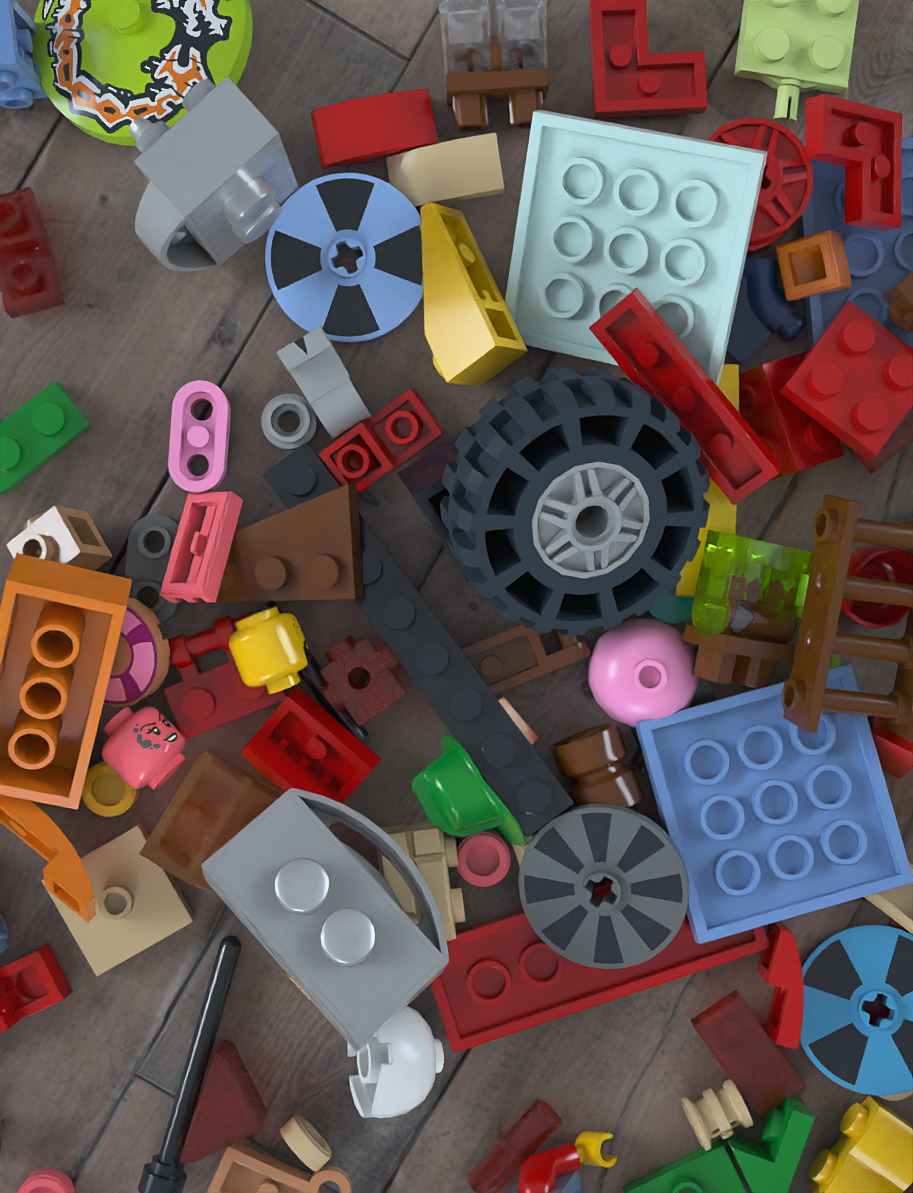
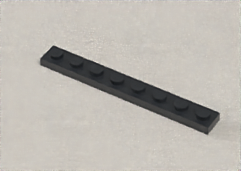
(435, 661)

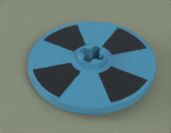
(837, 1031)

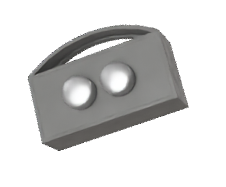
(210, 178)
(331, 911)

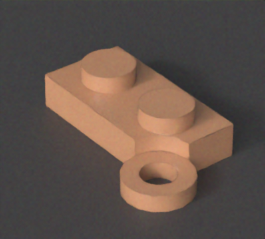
(254, 1172)

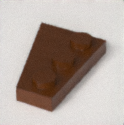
(298, 553)

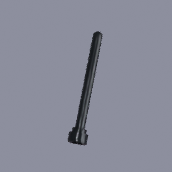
(166, 1171)

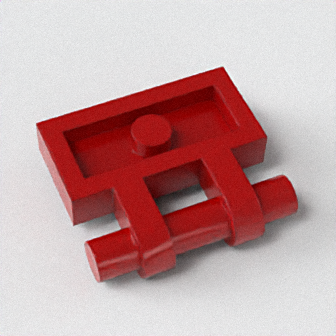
(218, 694)

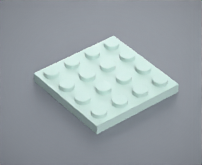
(627, 212)

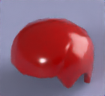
(879, 563)

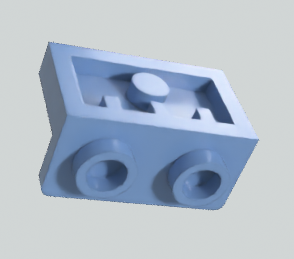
(17, 70)

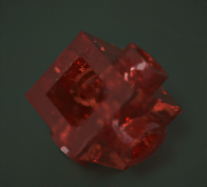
(361, 700)

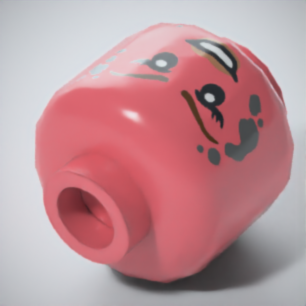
(143, 747)

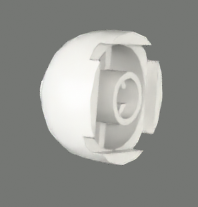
(396, 1067)

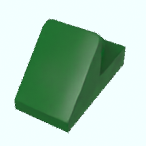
(772, 1164)

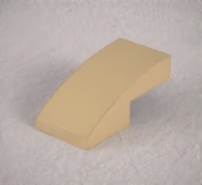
(448, 171)

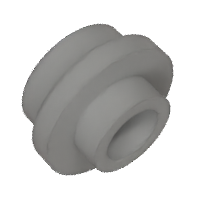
(276, 409)

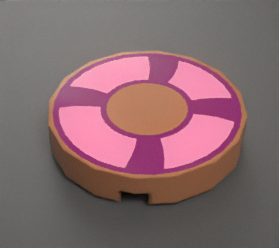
(140, 658)

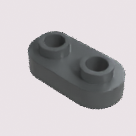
(148, 567)

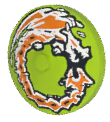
(135, 57)

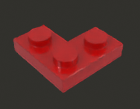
(630, 79)
(869, 147)

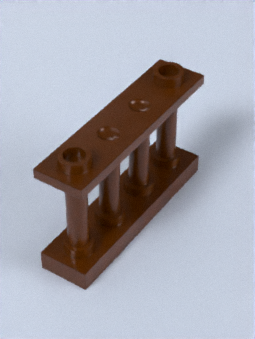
(805, 691)

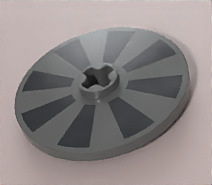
(646, 894)

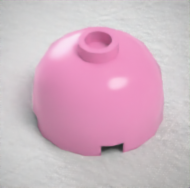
(642, 671)

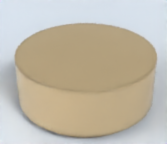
(306, 1142)

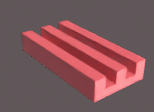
(208, 546)

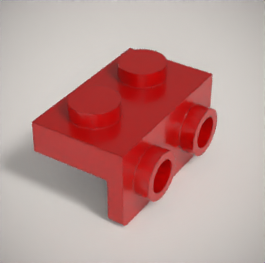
(781, 425)
(309, 750)

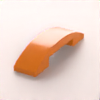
(65, 872)

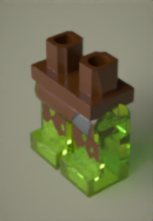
(745, 608)

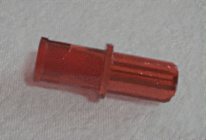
(514, 1148)

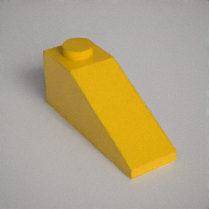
(462, 305)

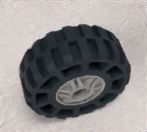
(575, 501)

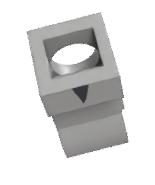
(324, 382)

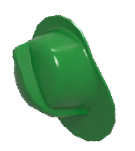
(460, 799)

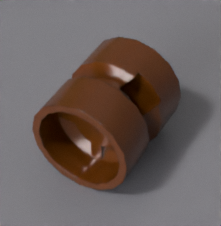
(596, 767)

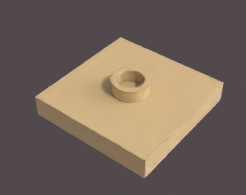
(133, 903)

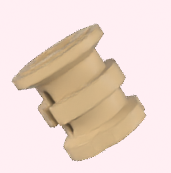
(716, 1113)

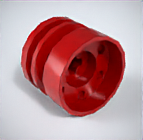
(785, 180)

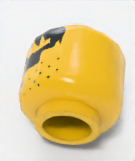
(269, 650)

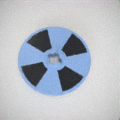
(307, 242)

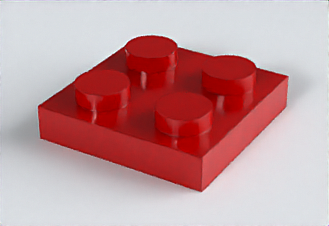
(855, 381)

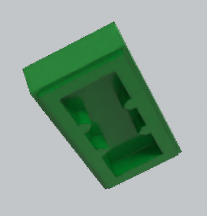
(694, 1173)

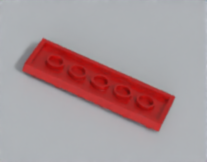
(511, 980)

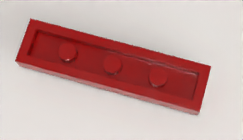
(670, 373)

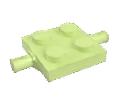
(796, 48)

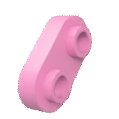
(199, 438)

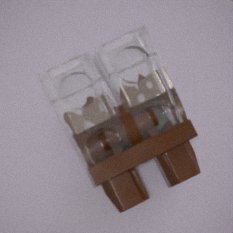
(496, 67)

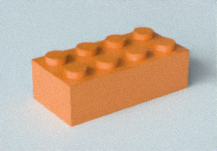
(54, 674)

